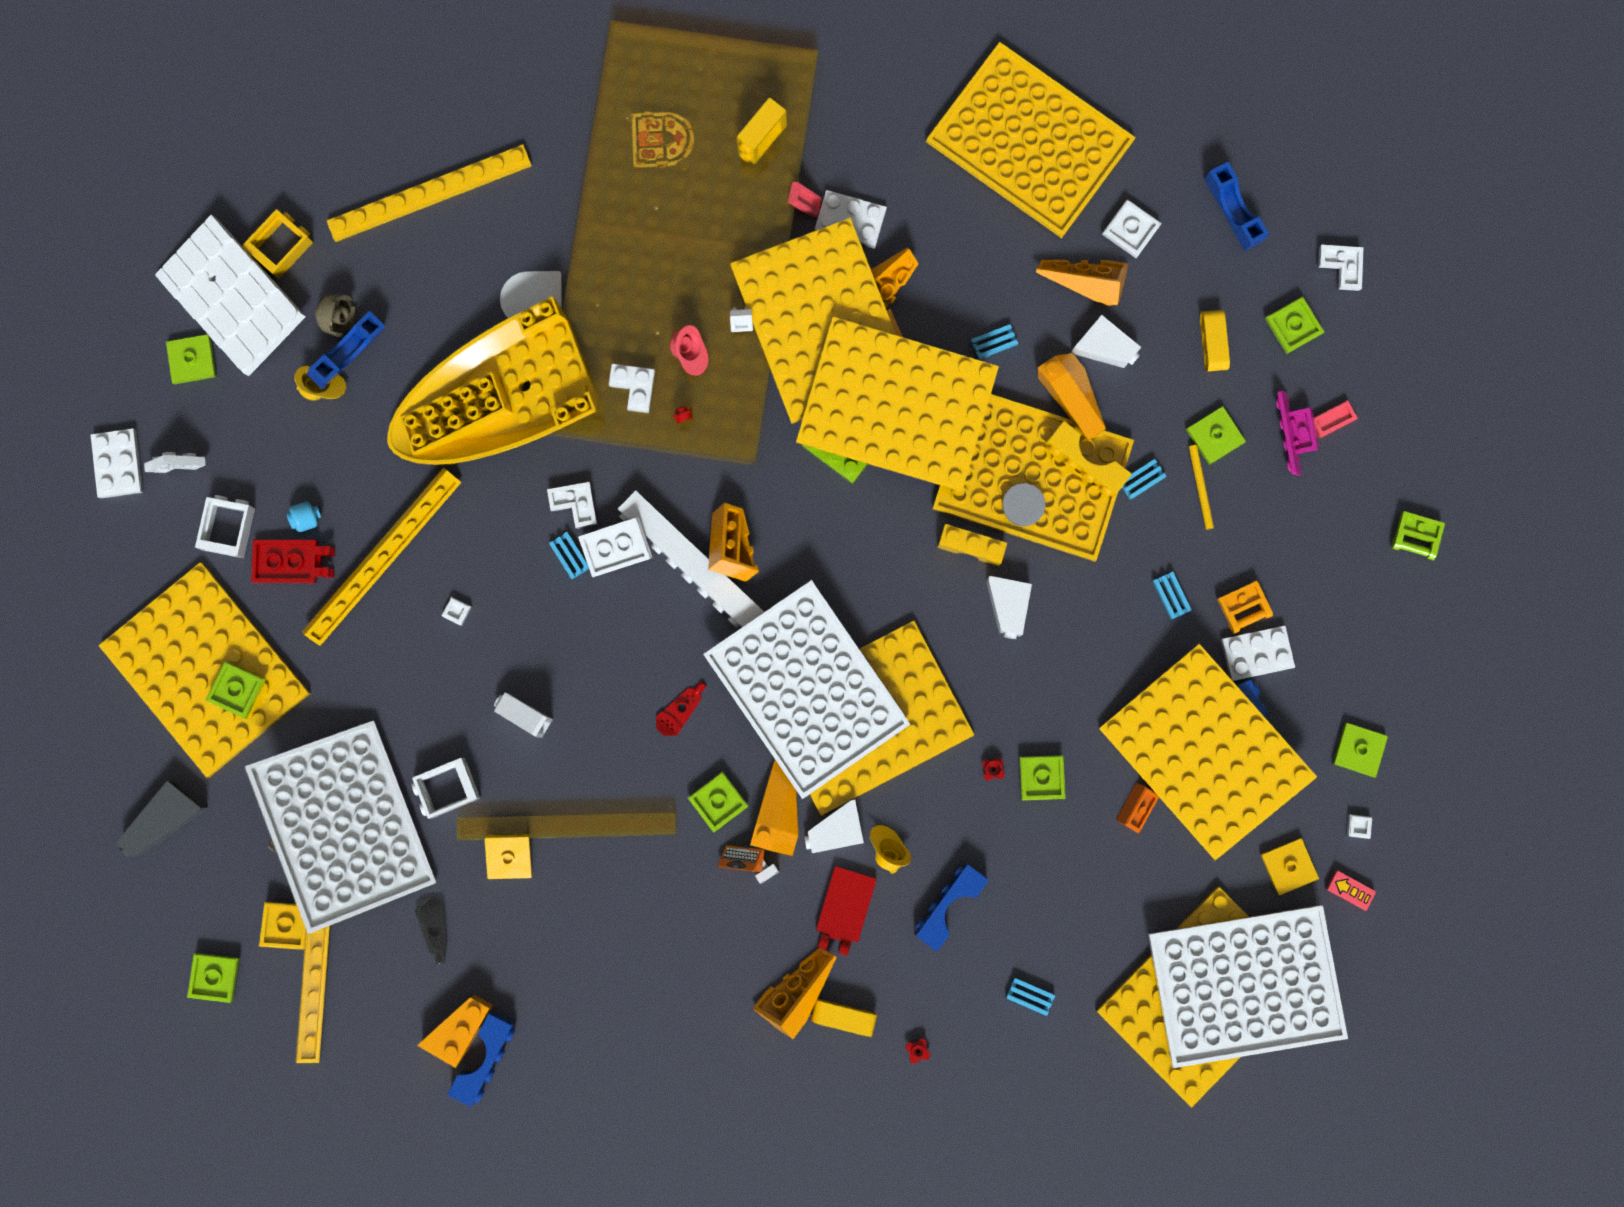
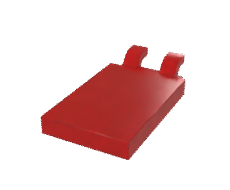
(289, 561)
(845, 908)

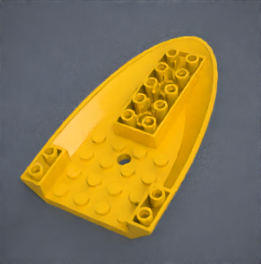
(476, 399)

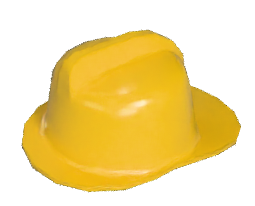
(312, 391)
(889, 848)

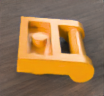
(1241, 600)

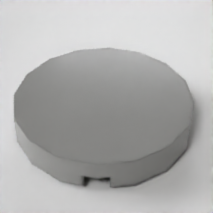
(1023, 504)

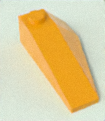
(894, 274)
(1096, 281)
(1071, 389)

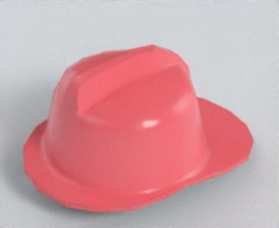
(689, 349)

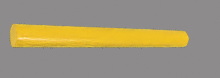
(1203, 497)

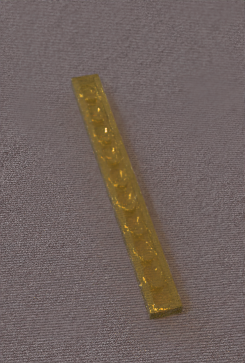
(568, 825)

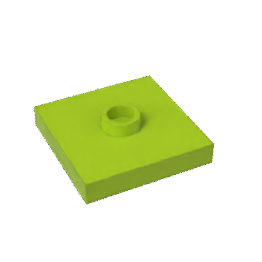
(1294, 325)
(191, 359)
(1215, 435)
(235, 689)
(1360, 750)
(1042, 777)
(718, 802)
(213, 977)

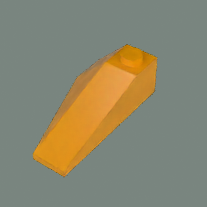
(778, 817)
(794, 998)

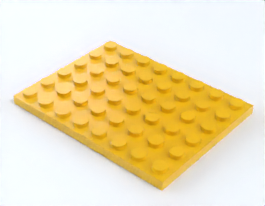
(1030, 140)
(796, 294)
(897, 404)
(1013, 453)
(175, 655)
(926, 701)
(1207, 752)
(1137, 1013)

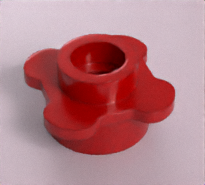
(682, 414)
(997, 764)
(923, 1054)

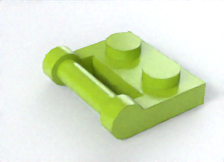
(1419, 528)

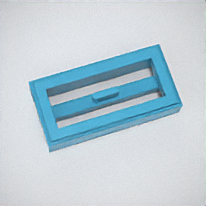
(1010, 335)
(1157, 469)
(559, 540)
(1171, 576)
(1048, 1003)

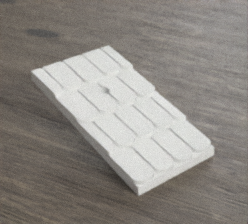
(230, 295)

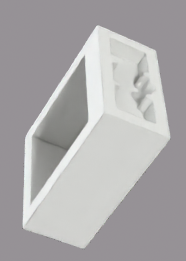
(207, 521)
(465, 777)

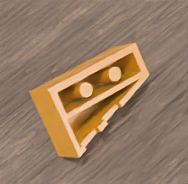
(729, 544)
(456, 1034)

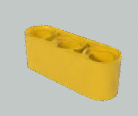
(1214, 340)
(843, 1017)

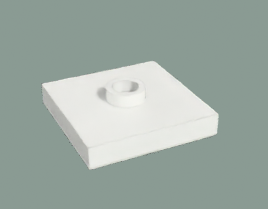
(1131, 228)

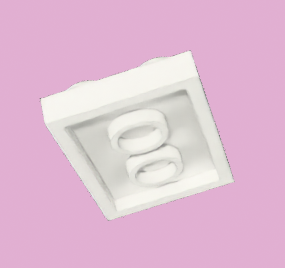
(865, 216)
(116, 463)
(615, 547)
(1257, 653)

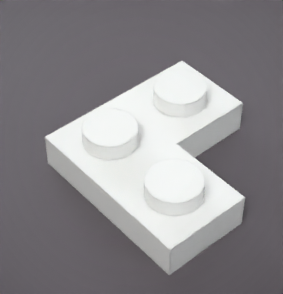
(1348, 261)
(640, 383)
(171, 461)
(578, 498)

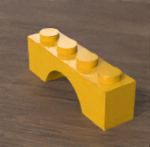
(1107, 477)

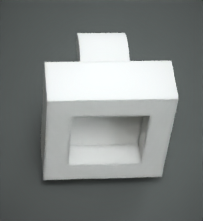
(741, 320)
(767, 872)

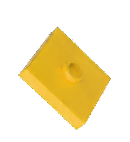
(508, 856)
(1289, 866)
(282, 926)

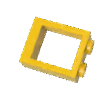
(761, 131)
(265, 231)

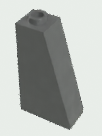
(161, 817)

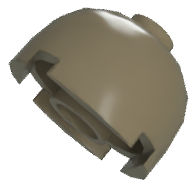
(335, 315)

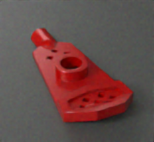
(678, 718)

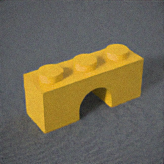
(973, 544)

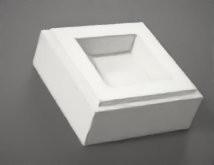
(456, 611)
(1359, 826)

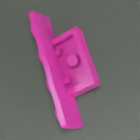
(1299, 432)

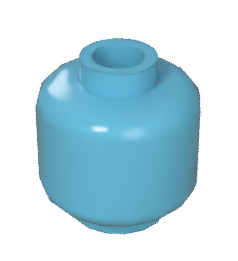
(303, 516)

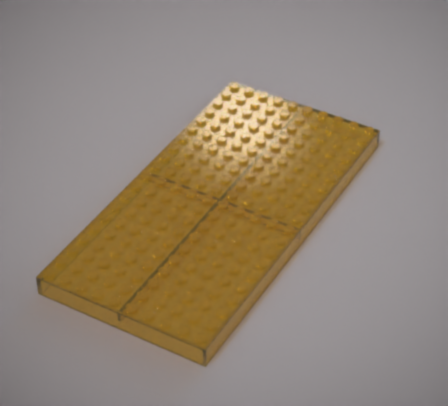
(667, 217)

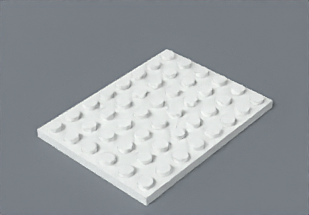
(806, 689)
(340, 826)
(1247, 986)

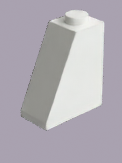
(1107, 344)
(1009, 604)
(522, 714)
(836, 830)

